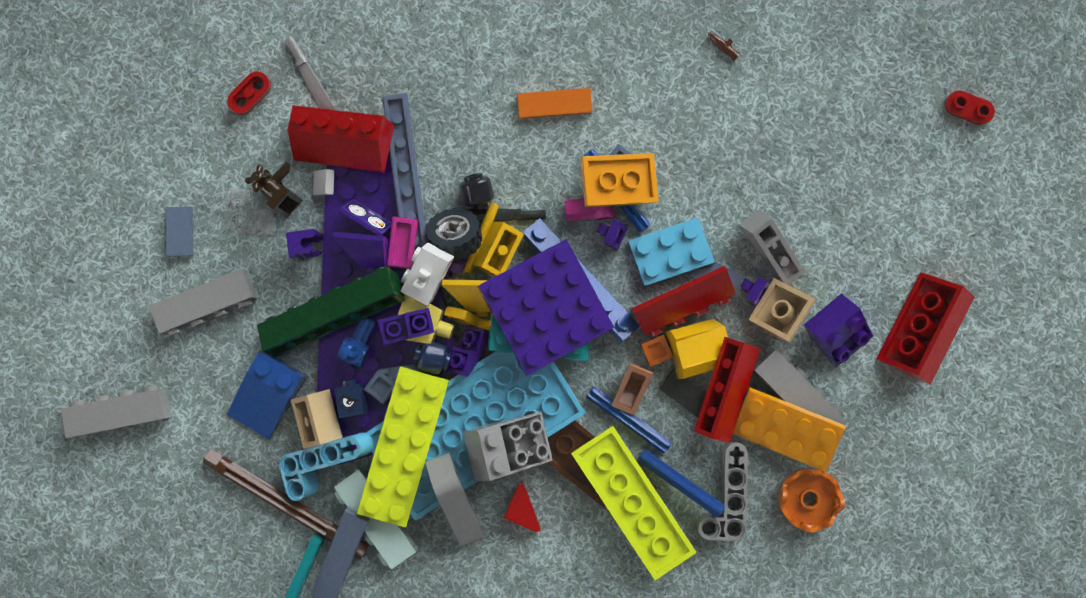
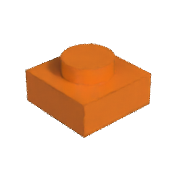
(656, 350)

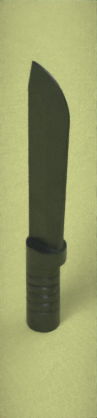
(511, 214)

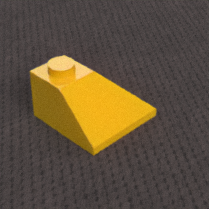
(468, 295)

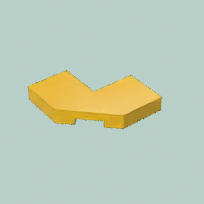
(466, 318)

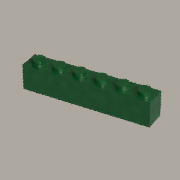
(330, 312)

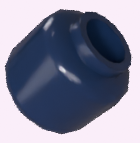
(431, 358)

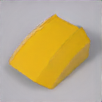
(696, 347)

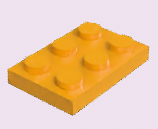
(619, 180)

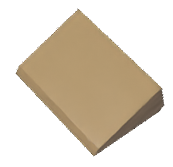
(782, 310)

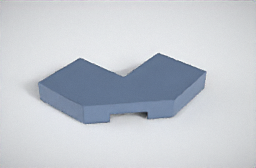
(383, 382)

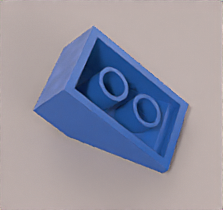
(266, 394)

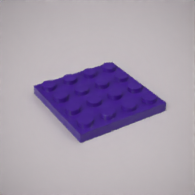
(545, 307)

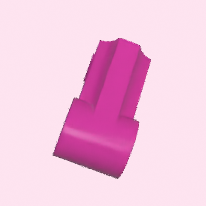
(576, 211)

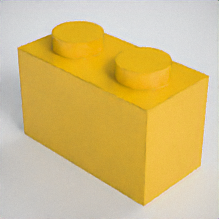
(497, 249)

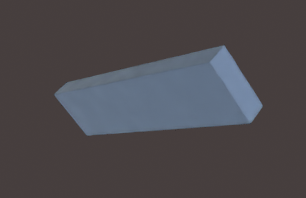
(340, 555)

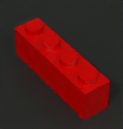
(727, 390)

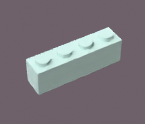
(389, 539)

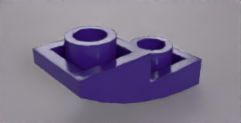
(406, 326)
(469, 352)

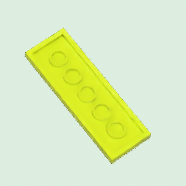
(403, 446)
(633, 502)

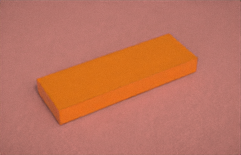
(554, 103)

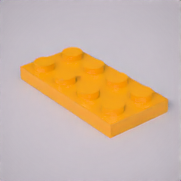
(788, 429)

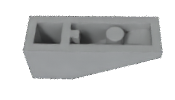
(772, 246)

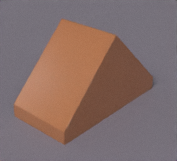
(631, 388)

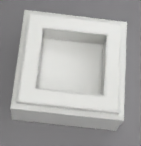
(323, 182)

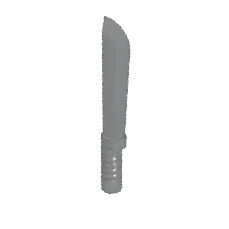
(309, 76)

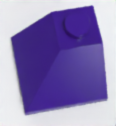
(365, 250)

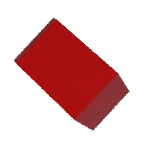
(521, 509)

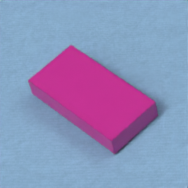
(402, 243)

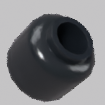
(476, 191)

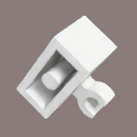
(426, 274)

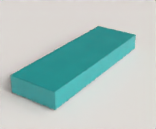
(305, 566)

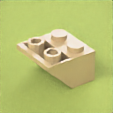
(316, 418)

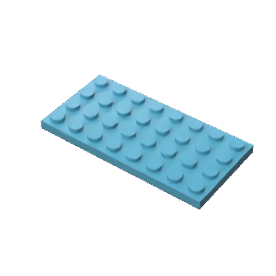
(490, 394)

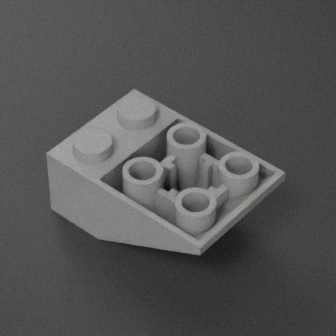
(507, 446)

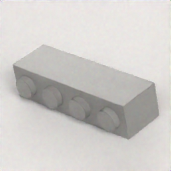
(203, 302)
(792, 385)
(116, 412)

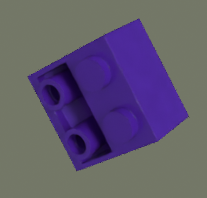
(839, 330)

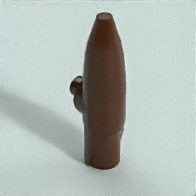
(724, 46)

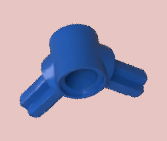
(355, 349)

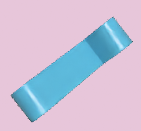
(303, 471)

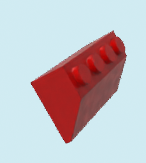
(340, 138)
(684, 300)
(926, 327)

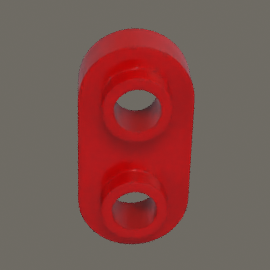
(247, 91)
(971, 107)

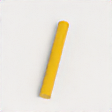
(485, 227)

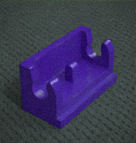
(301, 245)

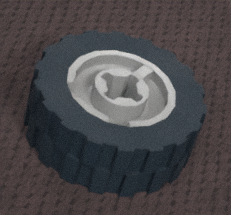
(455, 232)

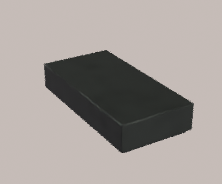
(684, 393)

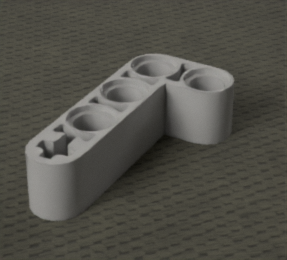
(728, 491)
(454, 499)

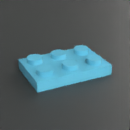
(671, 252)

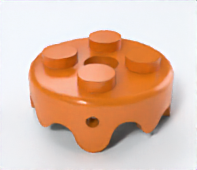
(826, 506)

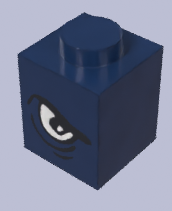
(351, 399)

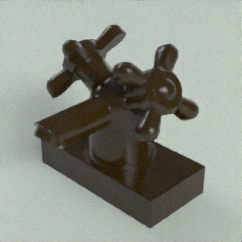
(279, 197)

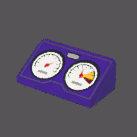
(366, 218)

